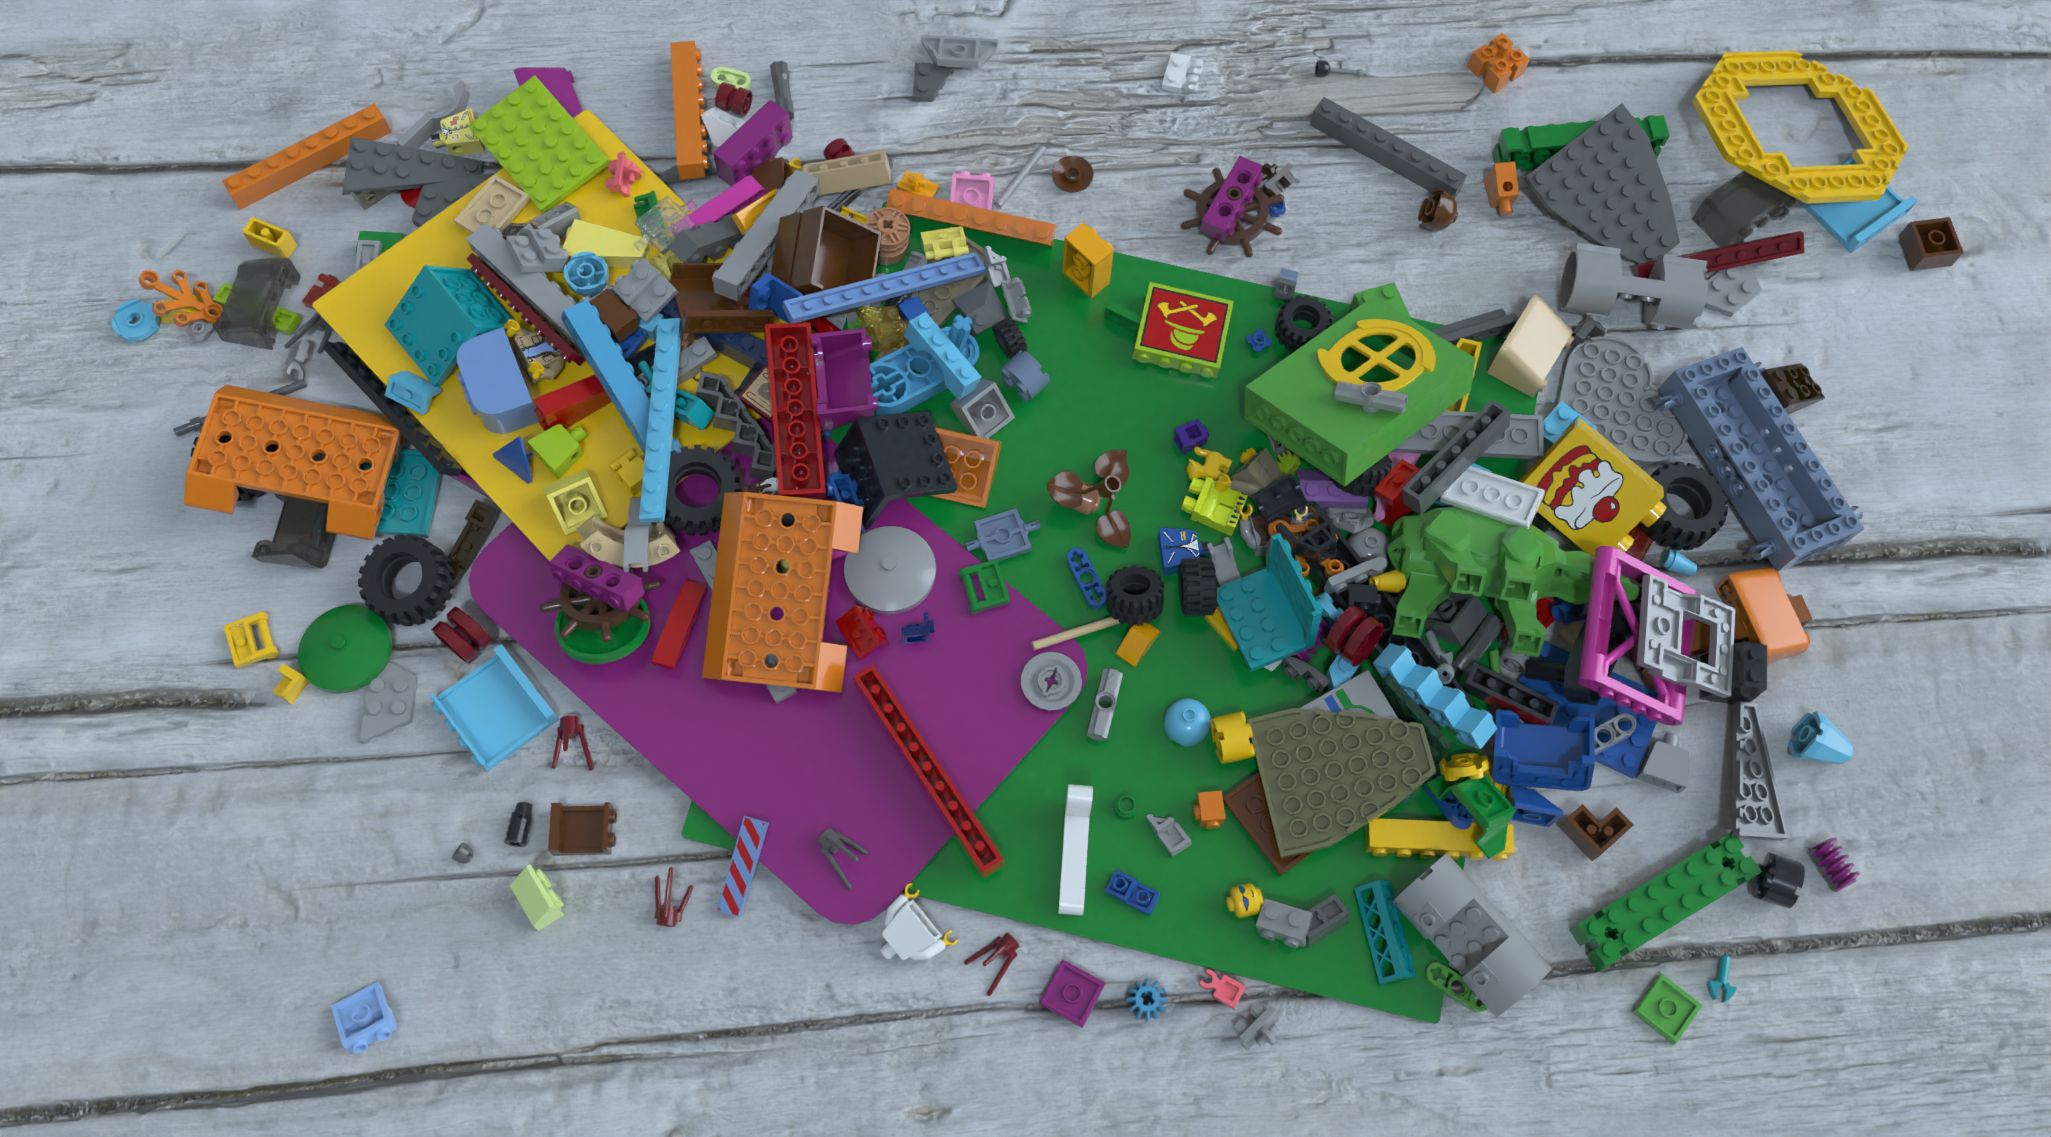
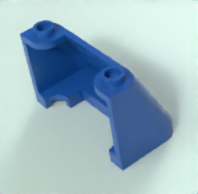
(1543, 753)

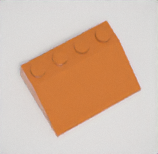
(972, 465)

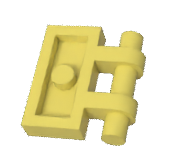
(937, 240)

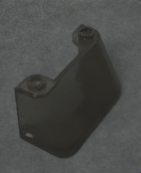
(254, 301)
(299, 536)

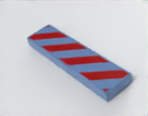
(742, 866)

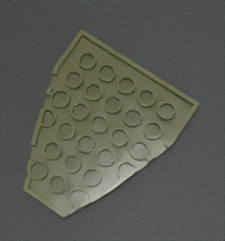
(1334, 772)

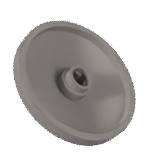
(890, 570)

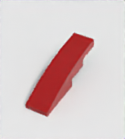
(679, 625)

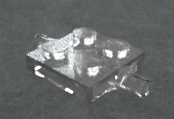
(664, 223)

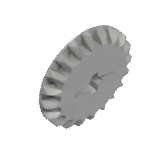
(1042, 668)

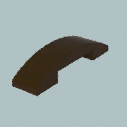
(471, 538)

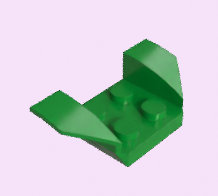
(1486, 806)

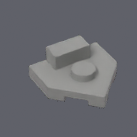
(1350, 518)

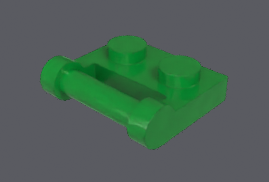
(991, 584)

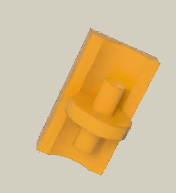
(917, 184)

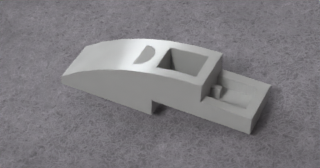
(690, 362)

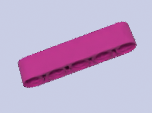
(729, 201)

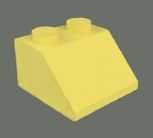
(574, 500)

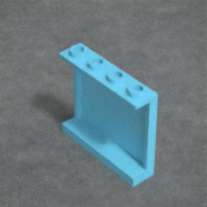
(1859, 221)
(494, 710)

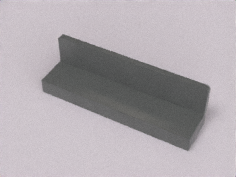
(1478, 327)

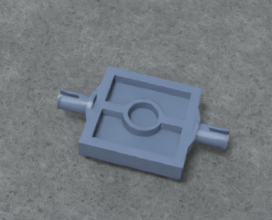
(1002, 535)

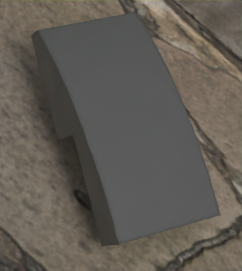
(1298, 669)

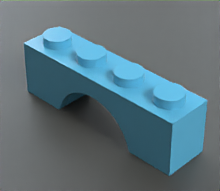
(957, 371)

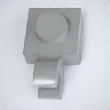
(297, 355)

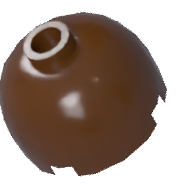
(1438, 210)

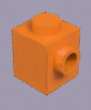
(1209, 809)

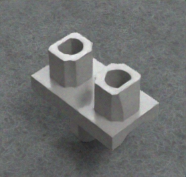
(1260, 1030)

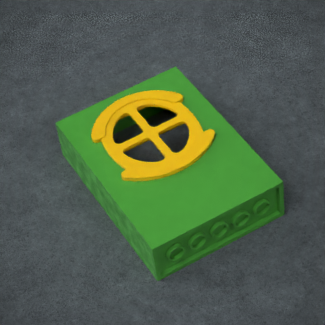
(1297, 395)

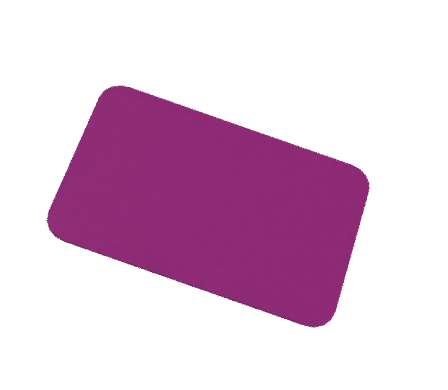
(818, 753)

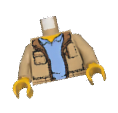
(534, 353)

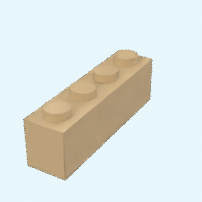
(850, 172)

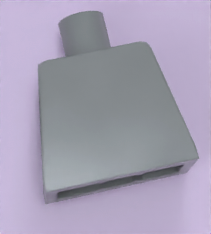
(1665, 765)

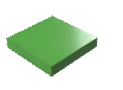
(1667, 1009)

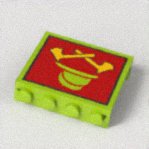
(1183, 330)

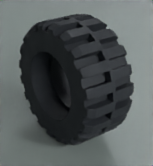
(706, 463)
(1701, 494)
(387, 561)

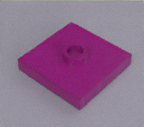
(1072, 993)

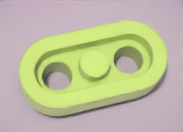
(730, 76)

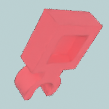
(1226, 990)

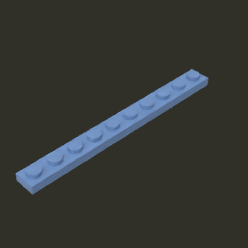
(882, 287)

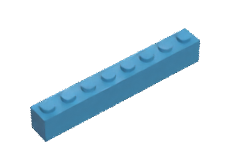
(611, 369)

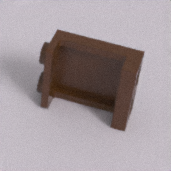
(581, 830)

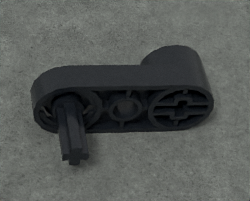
(1569, 672)

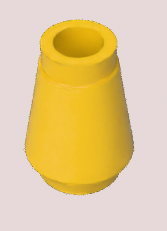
(1390, 581)

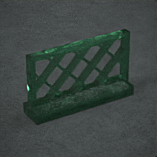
(1409, 712)

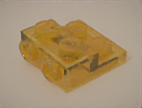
(884, 327)

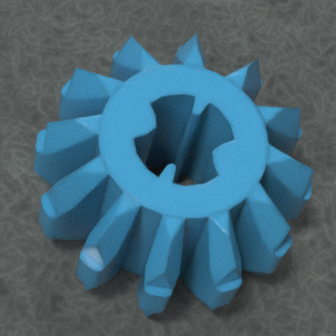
(1138, 1001)

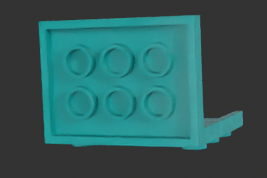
(441, 314)
(1271, 609)

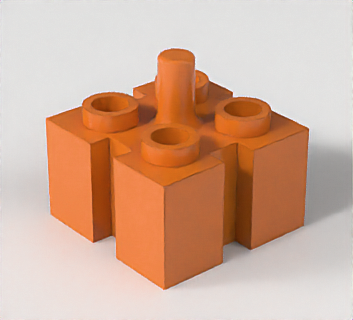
(1498, 62)

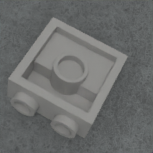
(537, 251)
(645, 289)

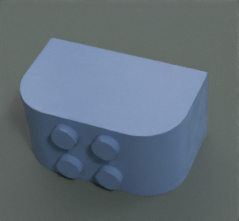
(495, 383)

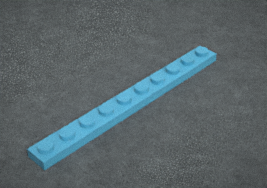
(660, 421)

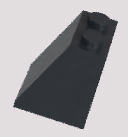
(1748, 674)

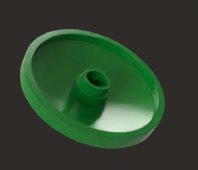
(588, 645)
(344, 649)

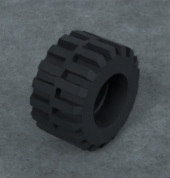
(1301, 309)
(1368, 480)
(1197, 587)
(1135, 595)

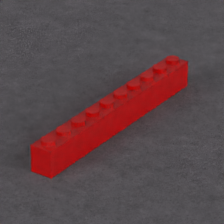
(928, 771)

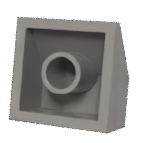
(983, 410)

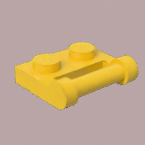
(242, 641)

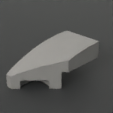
(995, 268)
(1170, 834)

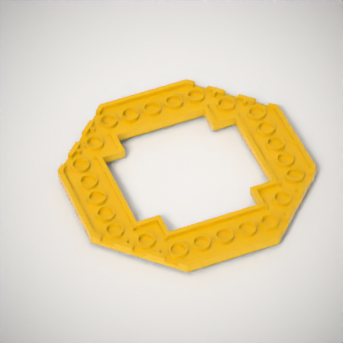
(1809, 184)

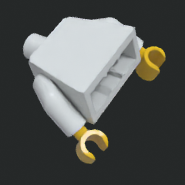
(910, 931)

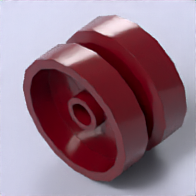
(465, 631)
(1354, 636)

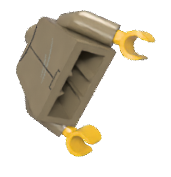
(1256, 473)

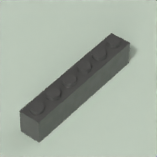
(1456, 457)

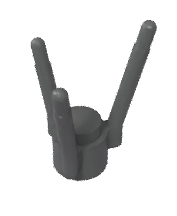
(317, 322)
(833, 843)

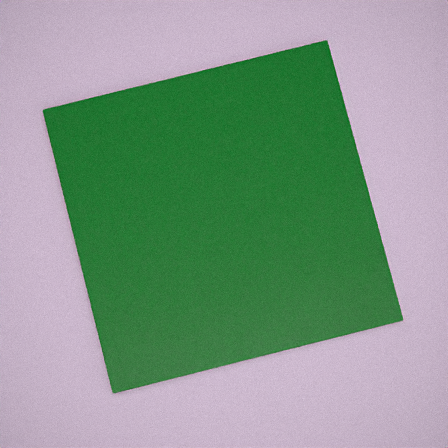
(1110, 403)

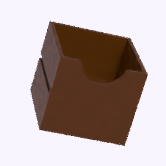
(824, 251)

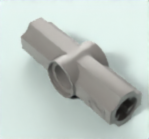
(1371, 397)
(1102, 717)

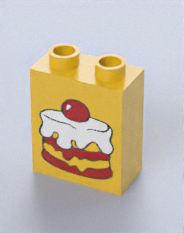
(1594, 490)

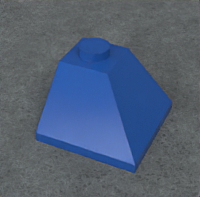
(1532, 807)

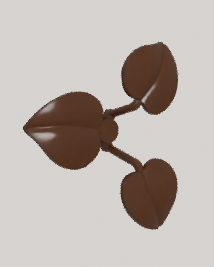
(1114, 470)

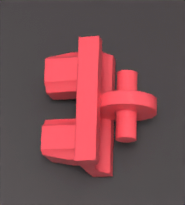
(625, 174)

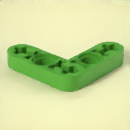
(1466, 998)

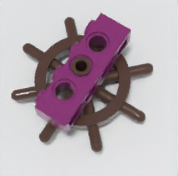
(1230, 207)
(604, 587)

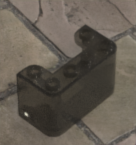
(1739, 207)

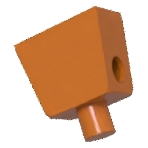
(1502, 187)

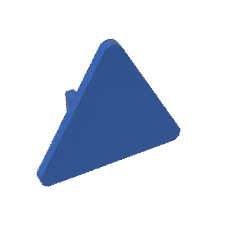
(515, 459)

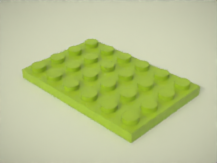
(539, 144)

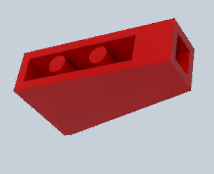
(570, 403)

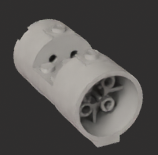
(1670, 295)
(1472, 935)

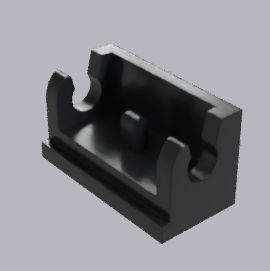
(1279, 499)

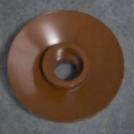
(1072, 167)

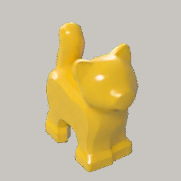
(1212, 466)

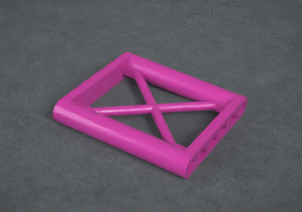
(1595, 661)

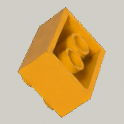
(1087, 259)

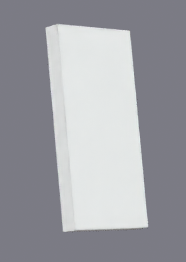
(1494, 497)

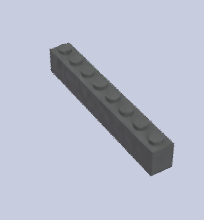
(1386, 148)

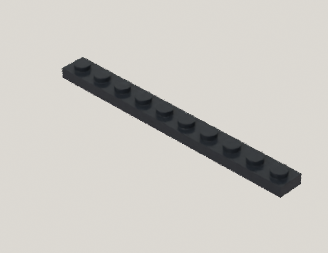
(394, 411)

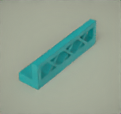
(1393, 931)

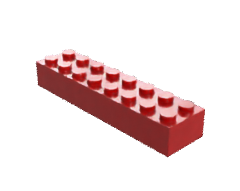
(794, 411)

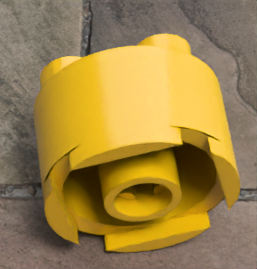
(1232, 737)

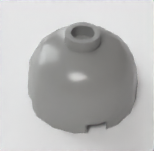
(1370, 544)

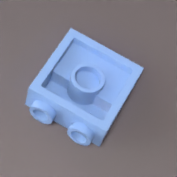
(364, 1018)

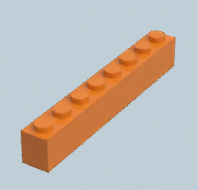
(688, 111)
(304, 157)
(972, 217)

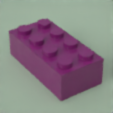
(753, 143)

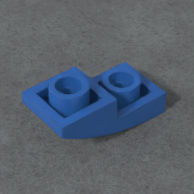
(1132, 893)

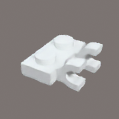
(1176, 72)

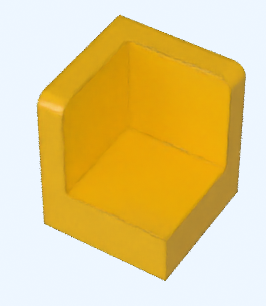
(291, 684)

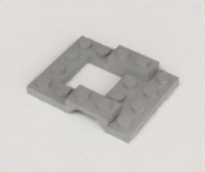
(1662, 636)

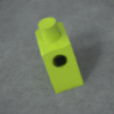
(558, 448)

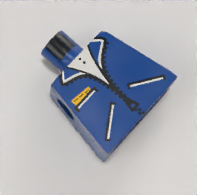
(1178, 545)

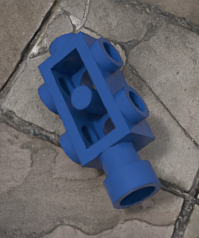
(842, 489)

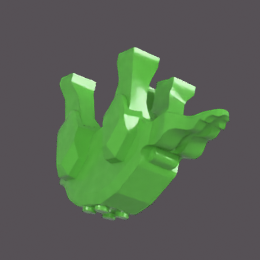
(1482, 556)

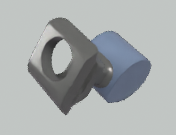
(1285, 284)

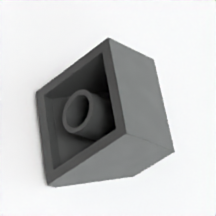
(1456, 618)

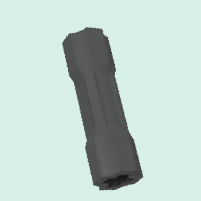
(780, 81)
(1479, 643)

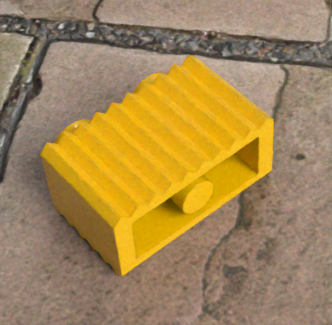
(269, 238)

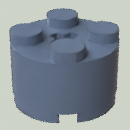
(1024, 375)

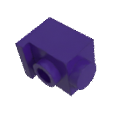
(1190, 430)

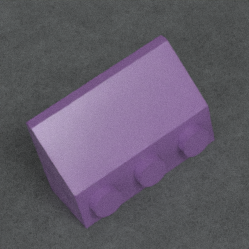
(1320, 489)

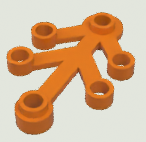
(183, 300)
(1303, 528)

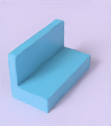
(411, 391)

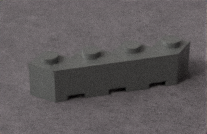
(708, 239)
(732, 416)

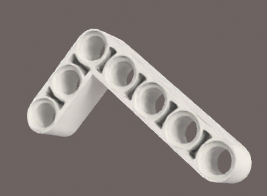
(1074, 849)

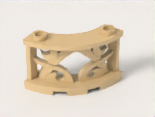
(607, 542)

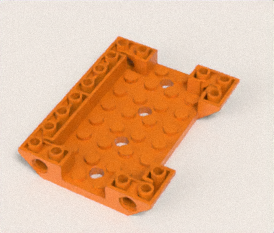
(300, 431)
(750, 588)

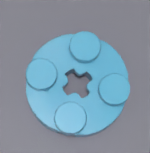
(143, 328)
(1330, 613)

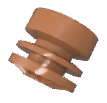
(894, 236)

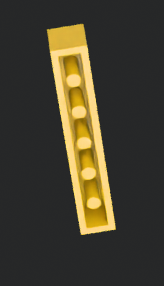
(1429, 839)

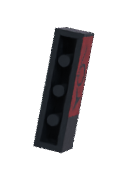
(1508, 695)

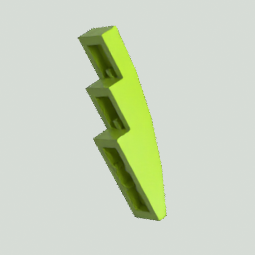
(283, 319)

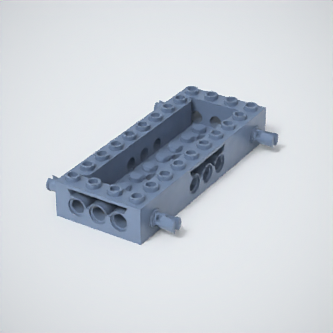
(1760, 459)

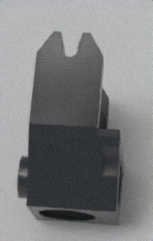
(1317, 544)

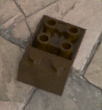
(1793, 386)

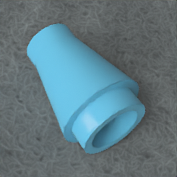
(1678, 563)

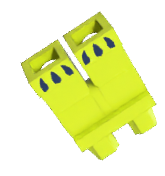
(1214, 507)

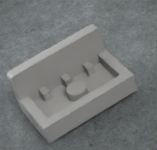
(1283, 923)

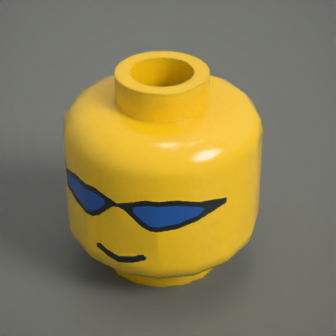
(1244, 900)

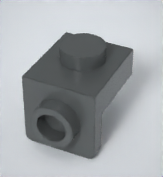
(1591, 328)

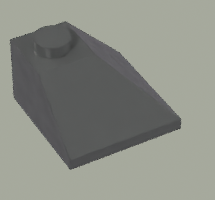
(981, 306)

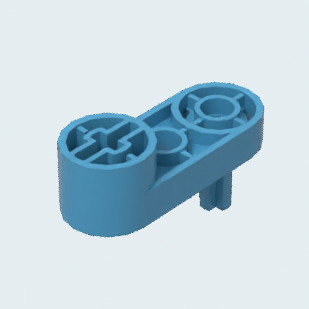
(901, 388)

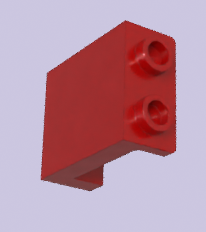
(1391, 491)

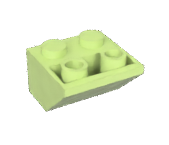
(536, 898)

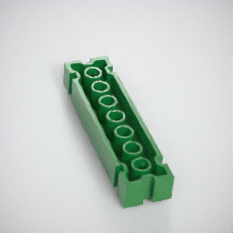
(1537, 144)
(1664, 901)

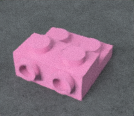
(973, 189)

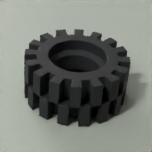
(1009, 337)

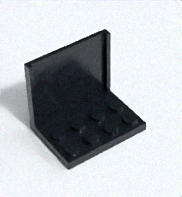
(894, 460)

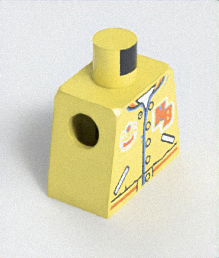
(457, 135)

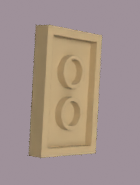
(494, 204)

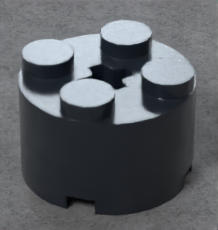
(1779, 880)

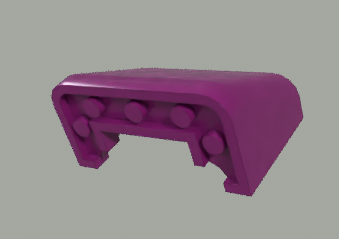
(558, 83)
(843, 377)

